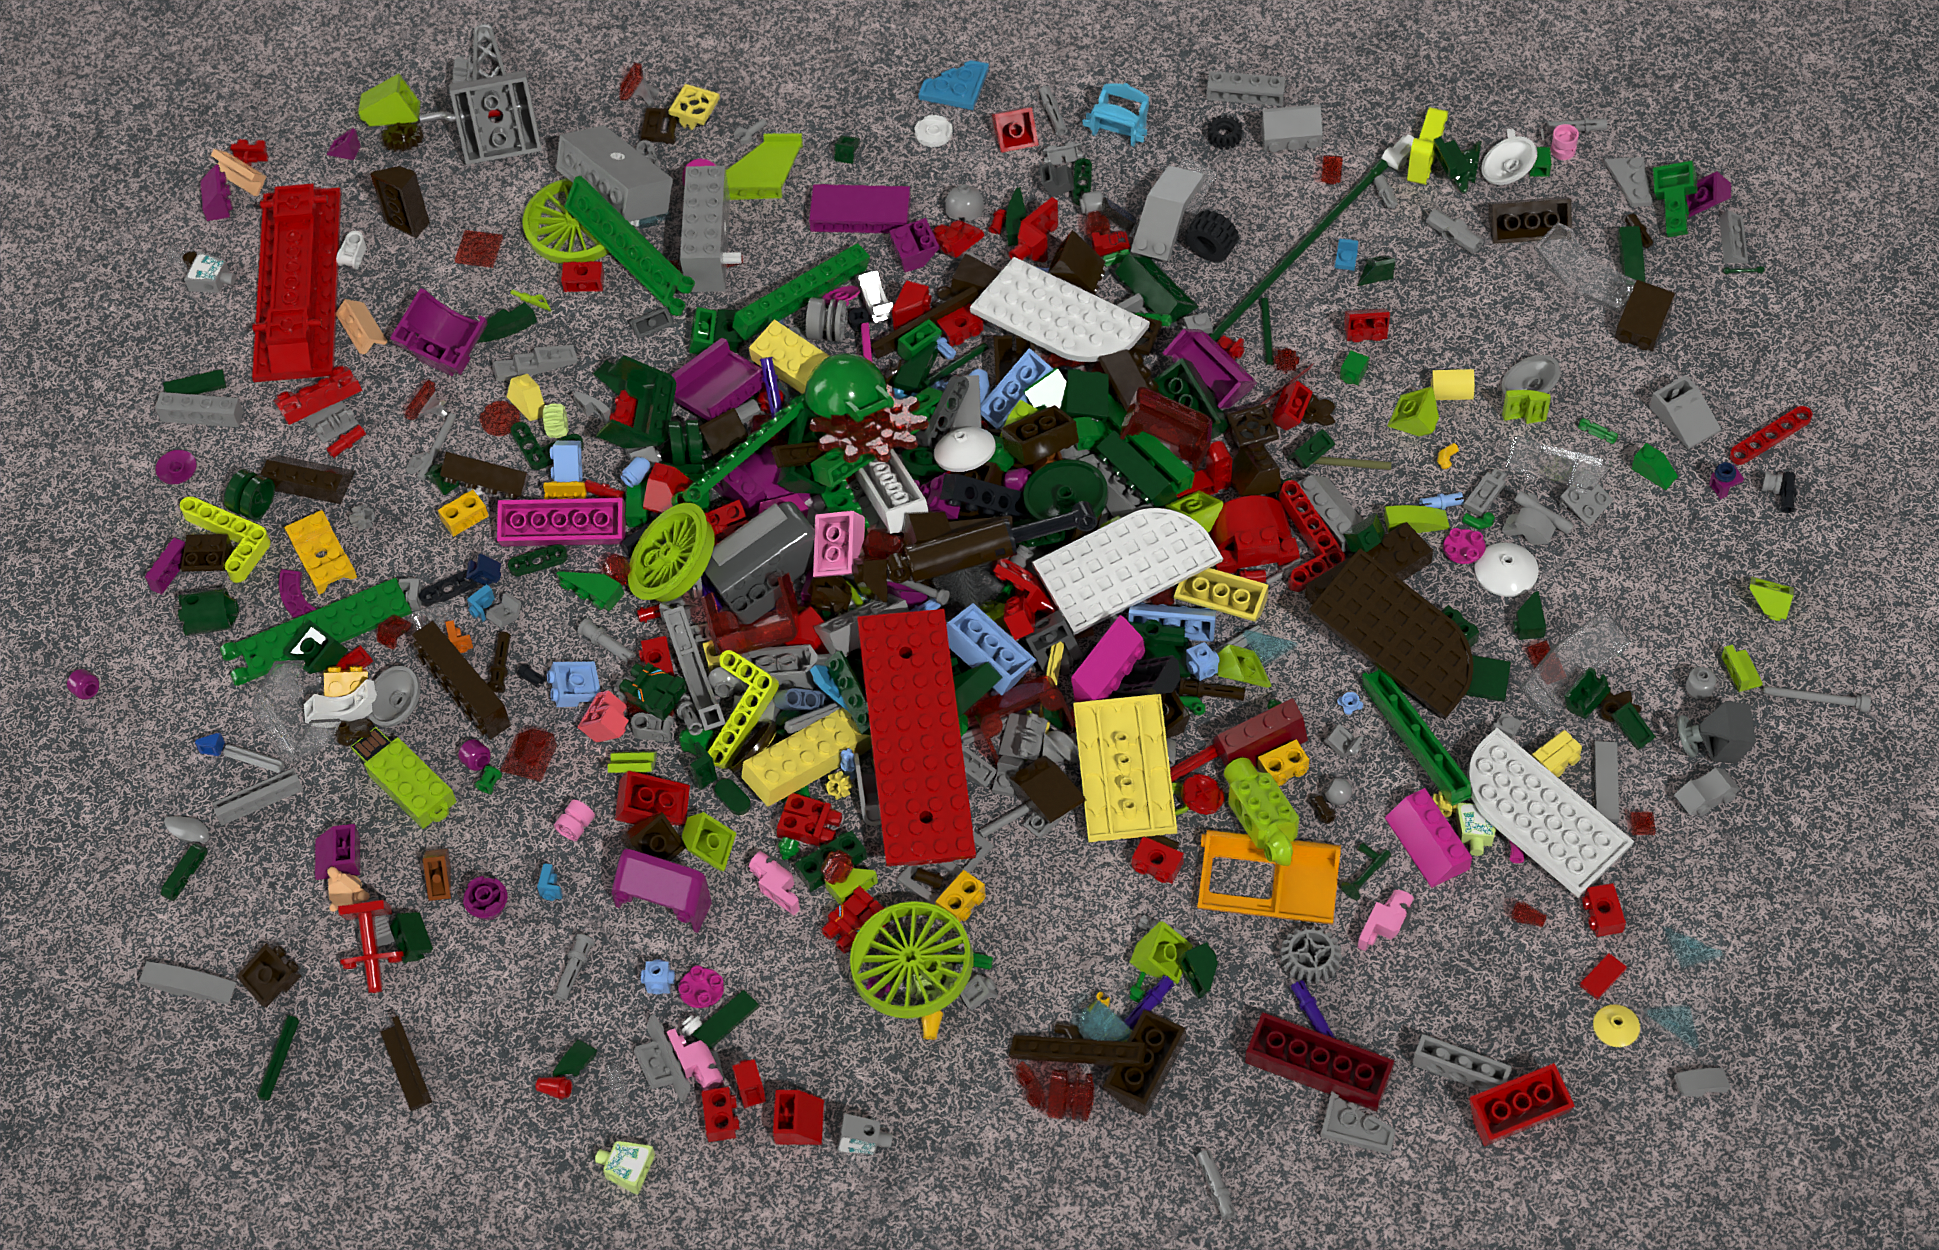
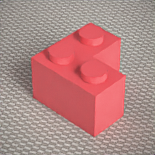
(604, 718)

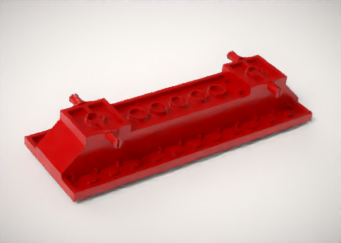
(297, 283)
(915, 738)

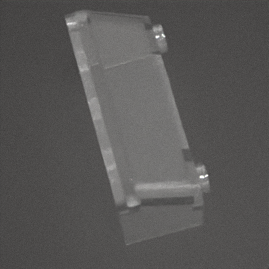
(1557, 464)
(282, 717)

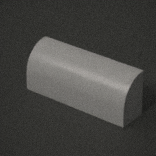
(970, 410)

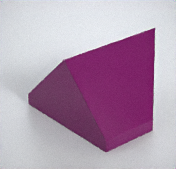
(911, 596)

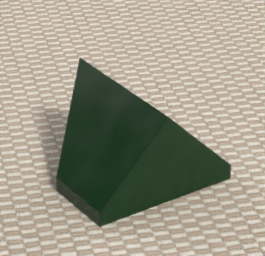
(1377, 269)

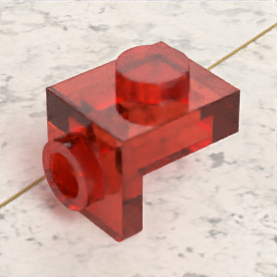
(1331, 169)

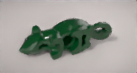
(1472, 158)

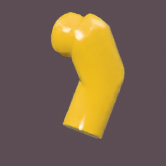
(1444, 456)

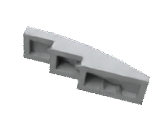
(539, 361)
(977, 769)
(187, 982)

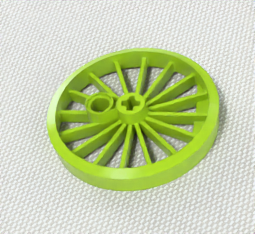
(562, 225)
(918, 955)

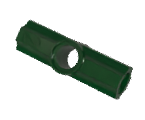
(1163, 633)

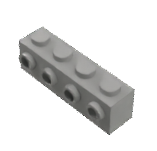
(1246, 88)

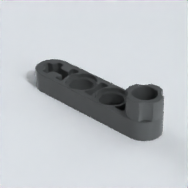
(929, 437)

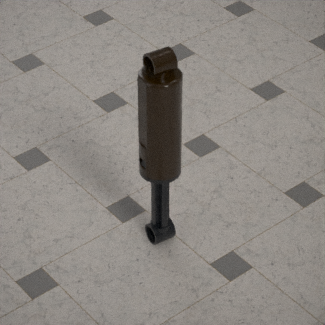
(979, 545)

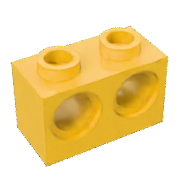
(466, 511)
(1280, 760)
(956, 895)

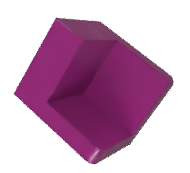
(1722, 488)

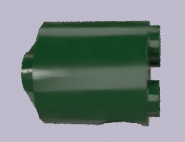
(207, 611)

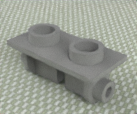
(1069, 151)

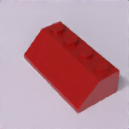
(1520, 1104)

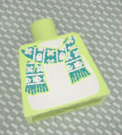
(1474, 828)
(627, 1164)

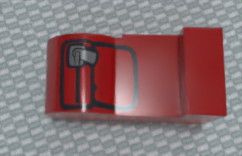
(1109, 243)

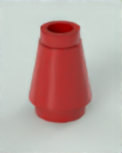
(554, 1086)

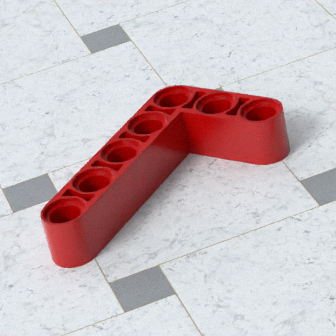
(1215, 476)
(1311, 536)

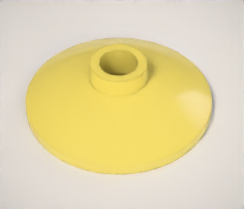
(1614, 1034)

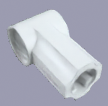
(1398, 154)

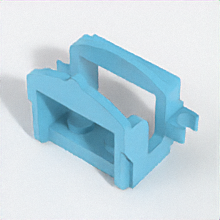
(1118, 118)

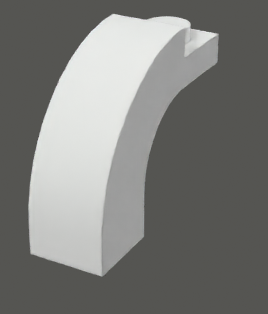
(874, 297)
(347, 708)

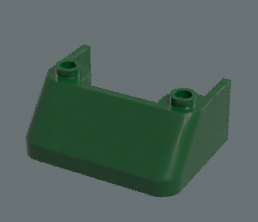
(655, 399)

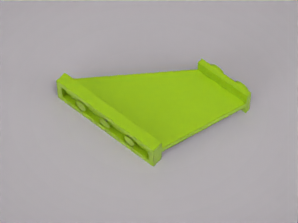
(764, 168)

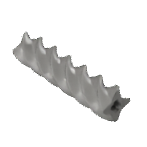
(1061, 746)

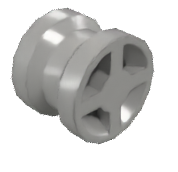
(1772, 482)

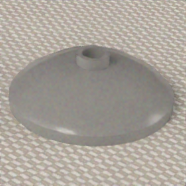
(1533, 373)
(396, 696)

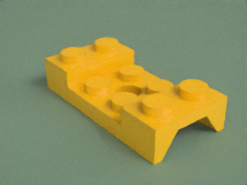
(316, 535)

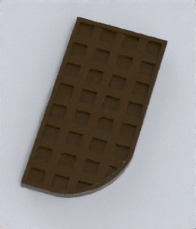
(1398, 632)

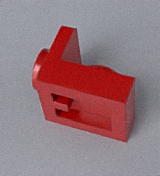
(1233, 348)

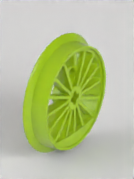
(659, 572)

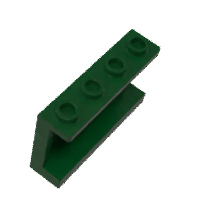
(850, 682)

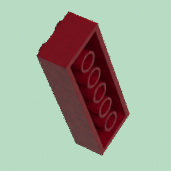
(1319, 1061)

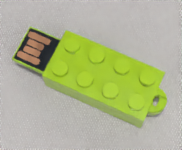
(405, 778)

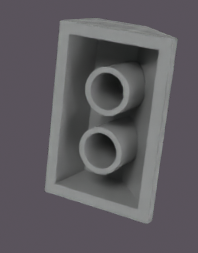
(1291, 128)

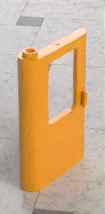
(1299, 891)

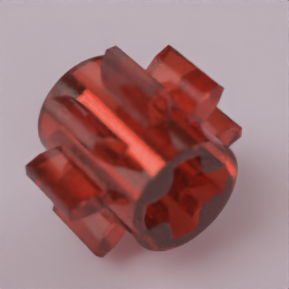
(1286, 360)

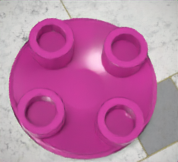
(1464, 546)
(701, 987)

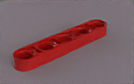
(1775, 428)

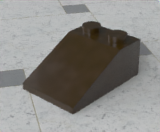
(1046, 789)

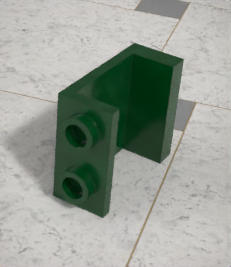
(1087, 394)

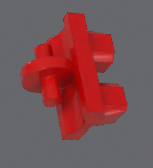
(250, 153)

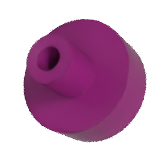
(873, 980)

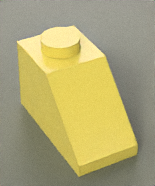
(526, 396)

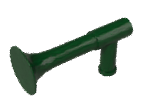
(1352, 889)

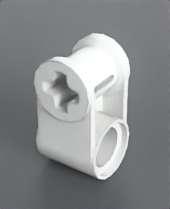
(351, 250)

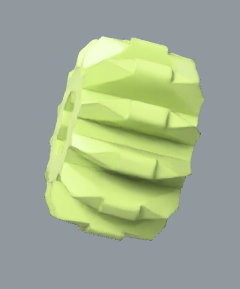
(555, 420)

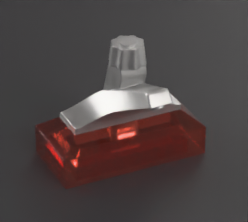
(635, 84)
(425, 403)

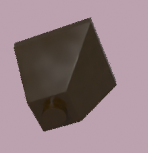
(871, 577)
(655, 838)

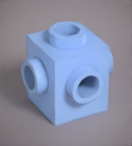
(1202, 661)
(657, 976)

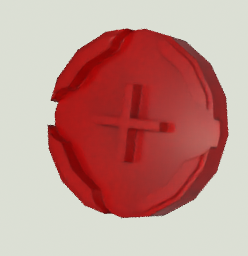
(1202, 794)

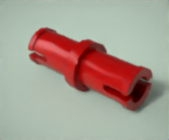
(346, 441)
(603, 490)

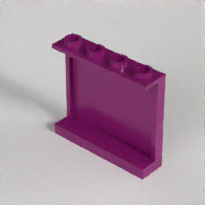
(716, 381)

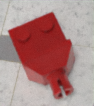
(1034, 231)
(1027, 583)

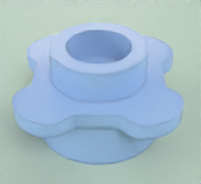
(1350, 697)

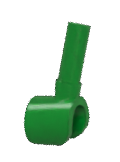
(1136, 993)

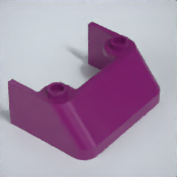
(1214, 365)
(663, 884)

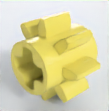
(839, 785)
(1443, 804)

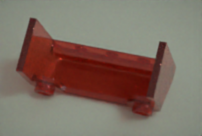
(1169, 422)
(762, 633)
(991, 710)

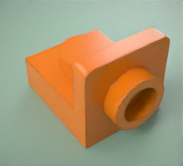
(462, 643)

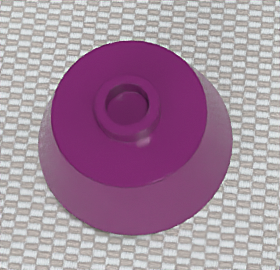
(485, 898)

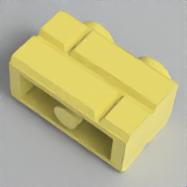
(1559, 753)

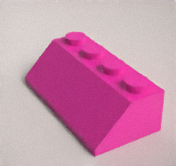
(1108, 662)
(1429, 838)

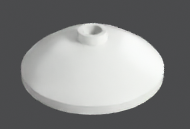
(1509, 160)
(964, 449)
(1504, 577)

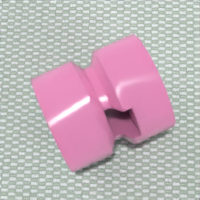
(1564, 142)
(575, 818)

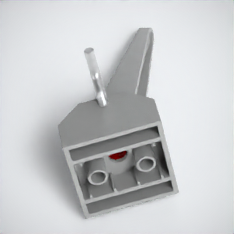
(492, 97)

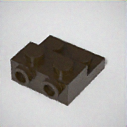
(269, 974)

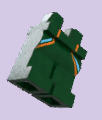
(653, 690)

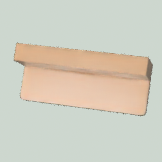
(239, 172)
(360, 325)

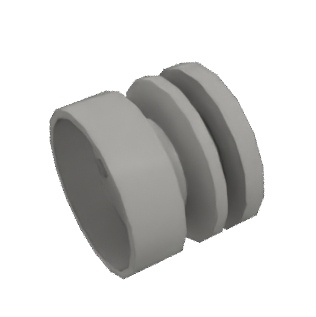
(828, 320)

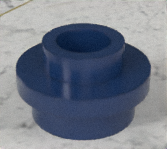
(1728, 468)

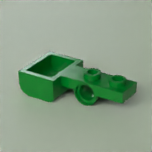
(1673, 184)

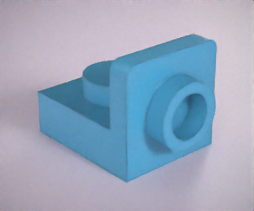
(1346, 254)
(481, 599)
(547, 884)

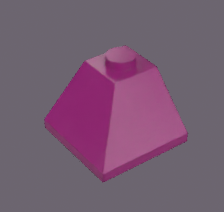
(1710, 192)

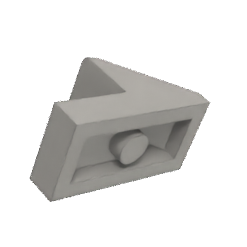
(1007, 767)

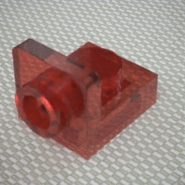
(391, 630)

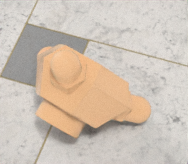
(344, 889)

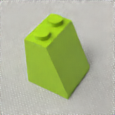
(389, 103)

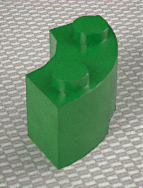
(1090, 434)

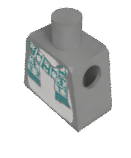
(208, 274)
(861, 1135)

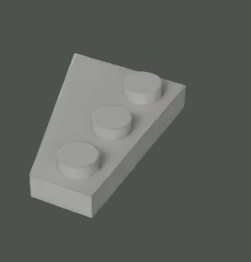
(1632, 179)
(1354, 1127)

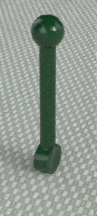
(1760, 269)

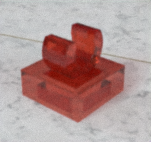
(1642, 823)

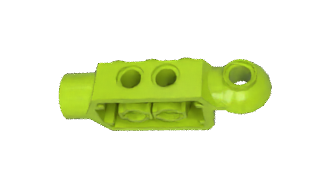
(1262, 810)

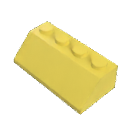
(1224, 593)

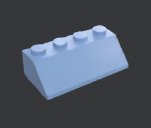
(1010, 389)
(1198, 622)
(981, 640)

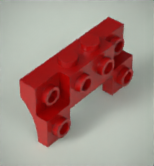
(319, 396)

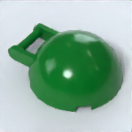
(848, 386)

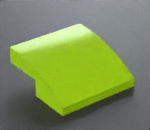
(1526, 404)
(632, 761)

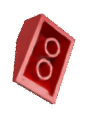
(646, 795)

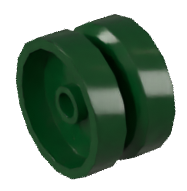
(685, 442)
(921, 464)
(249, 494)

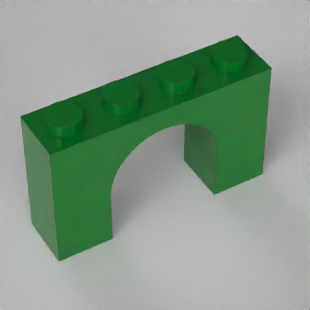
(637, 516)

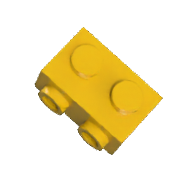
(565, 490)
(343, 682)

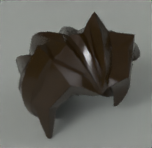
(830, 593)

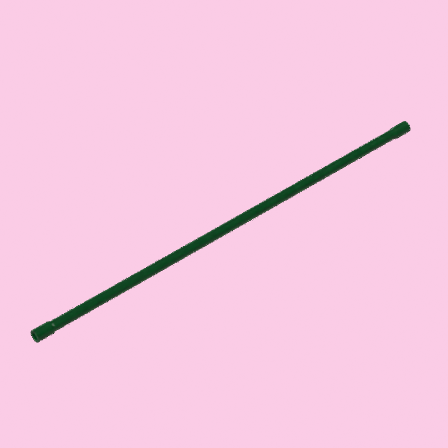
(1227, 322)

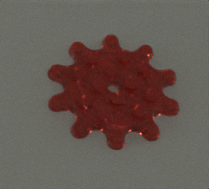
(889, 430)

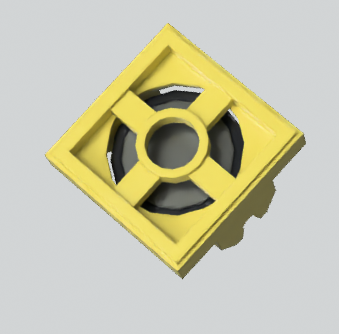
(696, 109)

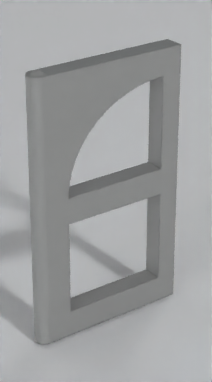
(905, 877)

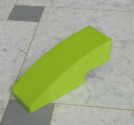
(1418, 517)

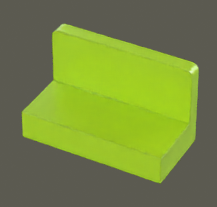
(1741, 669)

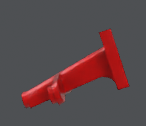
(366, 915)

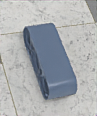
(798, 699)

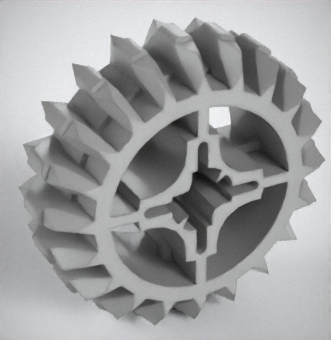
(1327, 948)

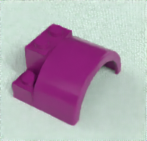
(443, 334)
(754, 482)

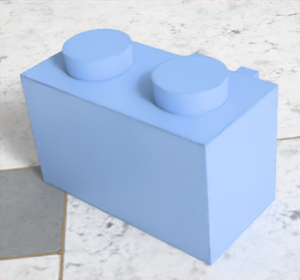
(567, 461)

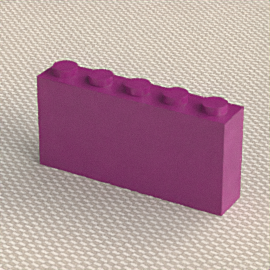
(859, 208)

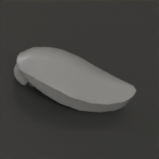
(187, 829)

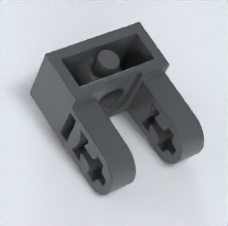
(1049, 632)

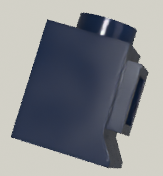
(484, 571)

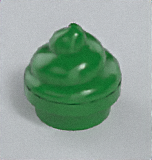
(788, 848)

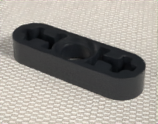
(450, 581)

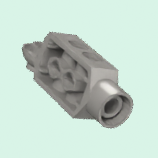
(786, 663)

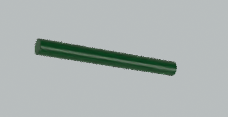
(1267, 331)
(955, 365)

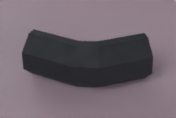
(1147, 676)

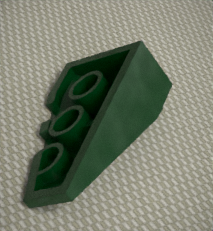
(973, 685)

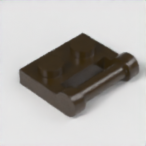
(654, 123)

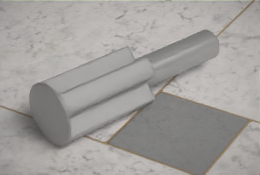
(1285, 571)

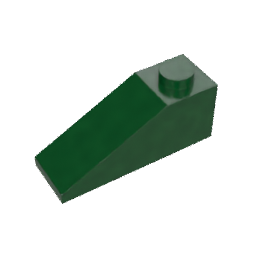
(916, 370)

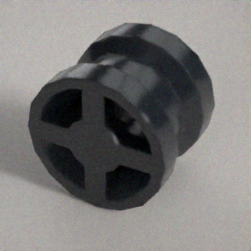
(857, 317)

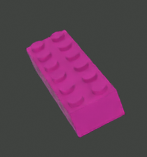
(561, 522)

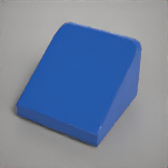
(210, 744)

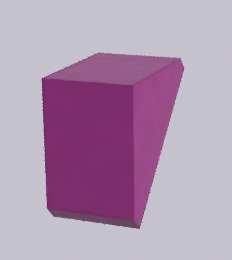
(345, 146)

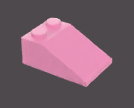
(837, 542)

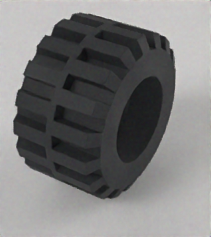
(1211, 236)

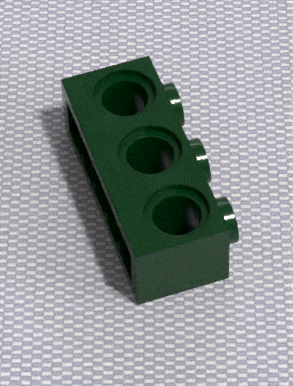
(816, 859)

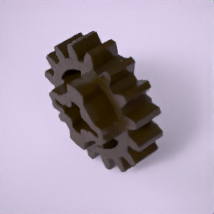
(402, 136)

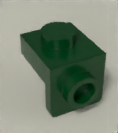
(434, 477)

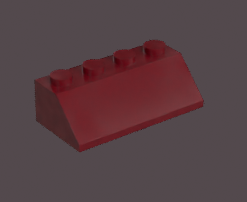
(1262, 733)

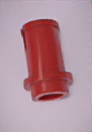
(998, 221)
(1259, 575)
(648, 613)

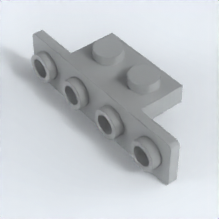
(659, 1062)

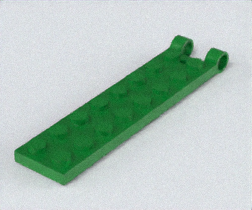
(628, 245)
(742, 451)
(340, 620)

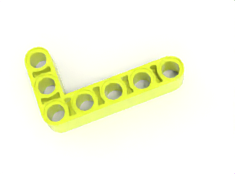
(1422, 151)
(251, 537)
(743, 708)

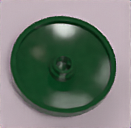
(1063, 484)

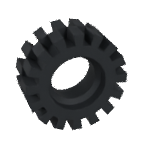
(1224, 124)

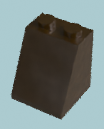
(1077, 264)
(1645, 315)

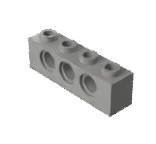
(199, 409)
(1460, 1064)

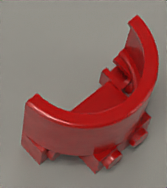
(1255, 528)

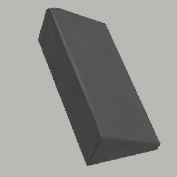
(651, 322)

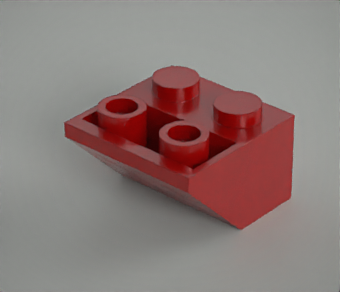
(1367, 324)
(798, 1118)

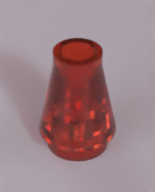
(1526, 914)

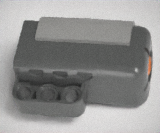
(753, 557)

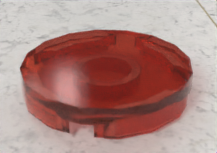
(499, 418)

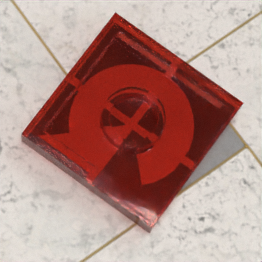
(479, 248)

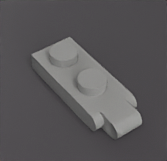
(1486, 492)

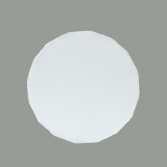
(939, 131)

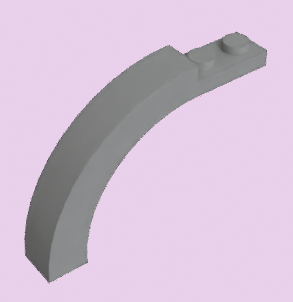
(693, 669)

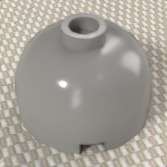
(964, 202)

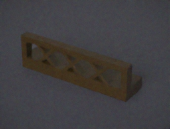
(406, 1065)

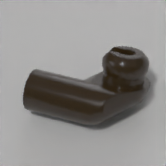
(1069, 1030)

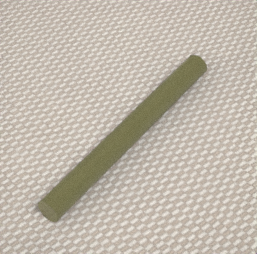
(1353, 463)

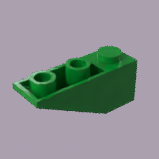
(598, 588)

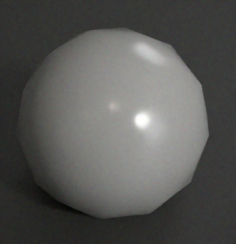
(1338, 791)

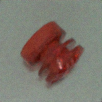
(1070, 1095)

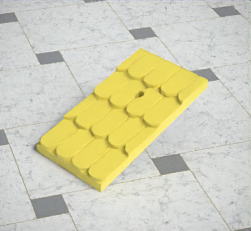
(1125, 768)

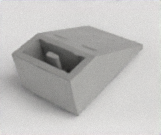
(1685, 412)

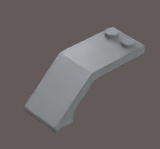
(1165, 211)

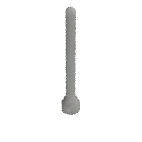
(1860, 702)

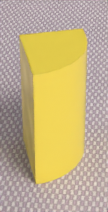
(1453, 384)

